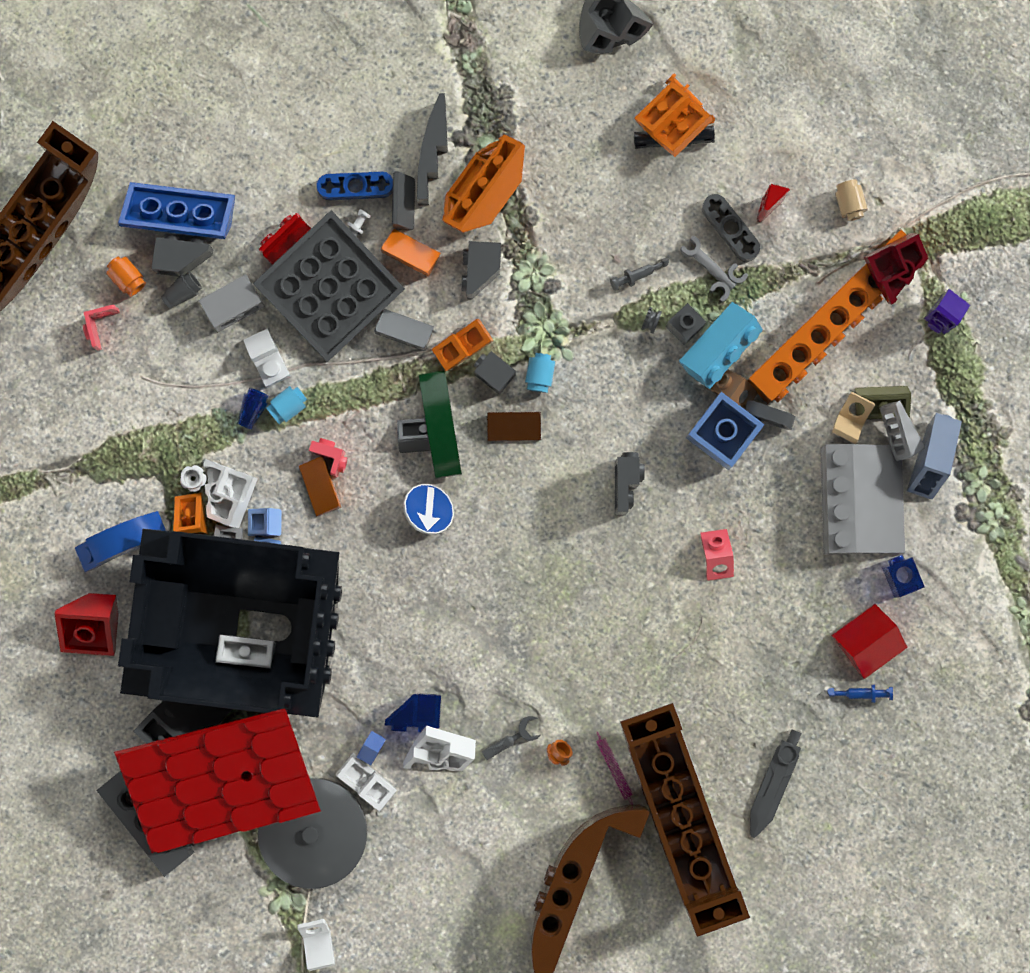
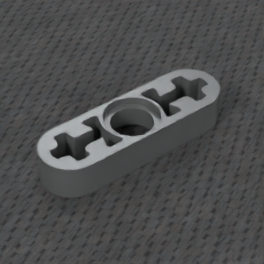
(742, 228)

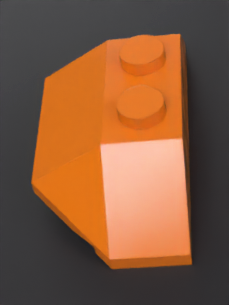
(485, 185)

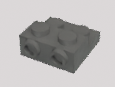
(627, 476)

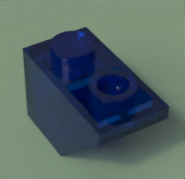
(417, 711)

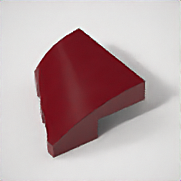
(896, 265)

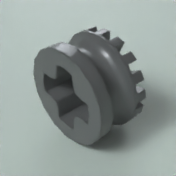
(651, 320)

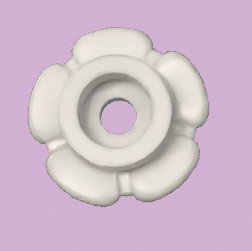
(186, 475)

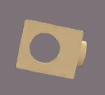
(849, 425)

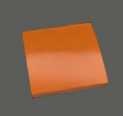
(673, 119)

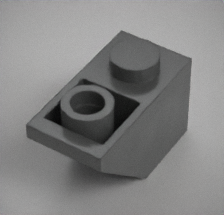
(177, 257)
(483, 266)

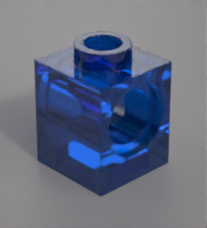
(914, 579)

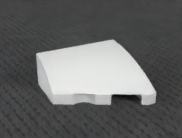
(227, 493)
(441, 750)

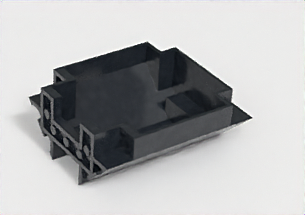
(193, 592)

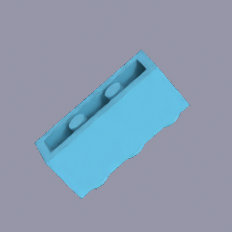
(721, 345)

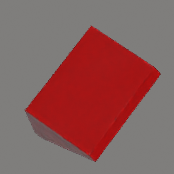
(870, 640)

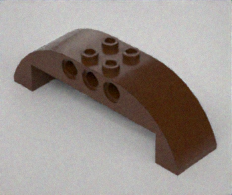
(43, 207)
(683, 820)
(582, 851)

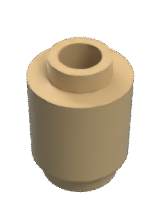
(851, 200)

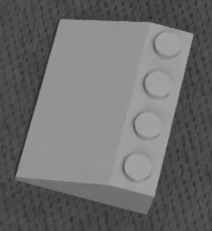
(862, 500)

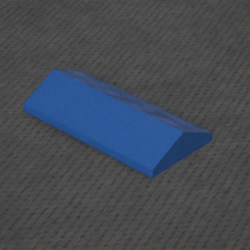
(177, 210)

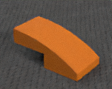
(462, 345)

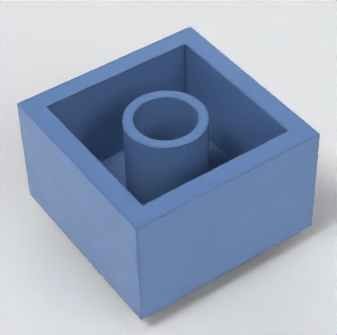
(725, 431)

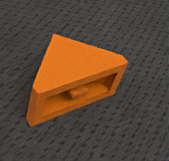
(190, 514)

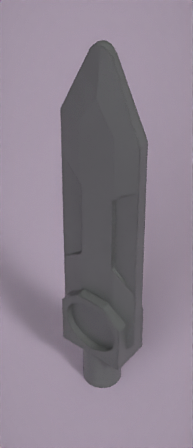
(774, 783)

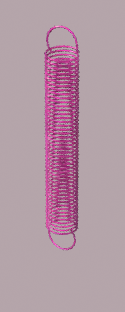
(619, 774)

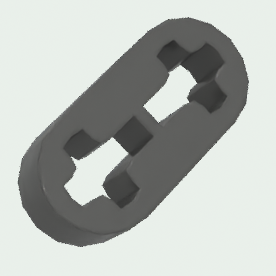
(770, 415)

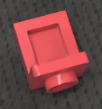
(326, 449)

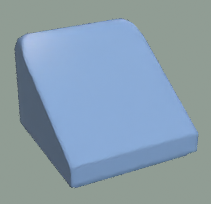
(264, 522)

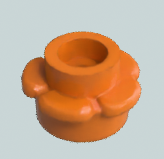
(559, 752)

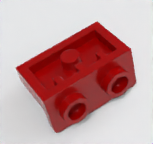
(277, 244)

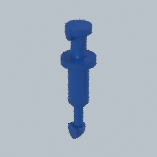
(863, 693)

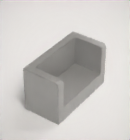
(231, 303)

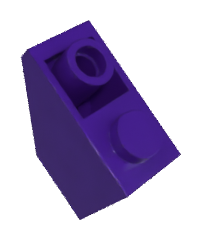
(946, 312)

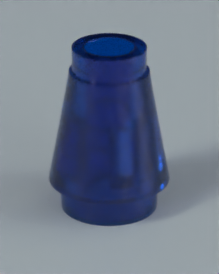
(252, 407)

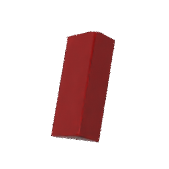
(771, 200)

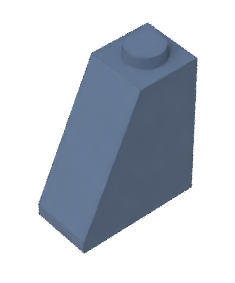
(936, 459)

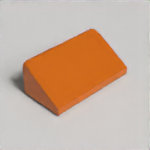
(410, 252)
(320, 486)

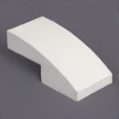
(366, 782)

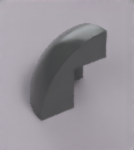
(611, 24)

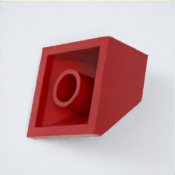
(88, 625)

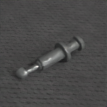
(632, 276)

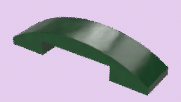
(440, 424)

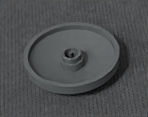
(318, 846)

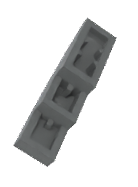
(433, 142)

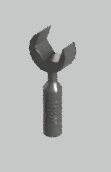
(508, 741)

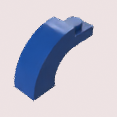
(116, 541)

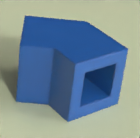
(371, 748)

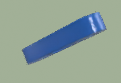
(347, 177)

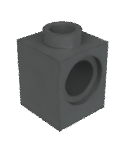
(685, 324)
(494, 372)

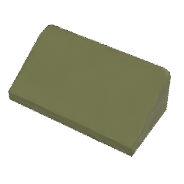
(883, 396)

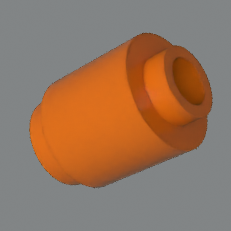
(125, 276)

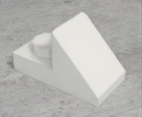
(266, 358)

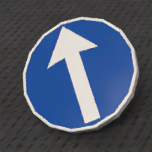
(428, 509)

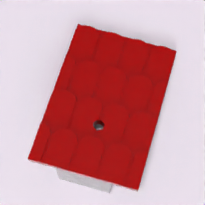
(218, 781)

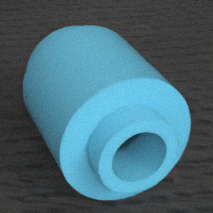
(540, 373)
(287, 404)

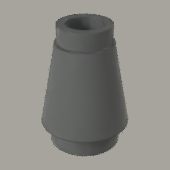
(181, 290)

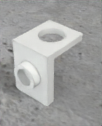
(317, 944)

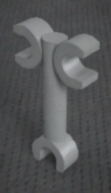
(726, 281)

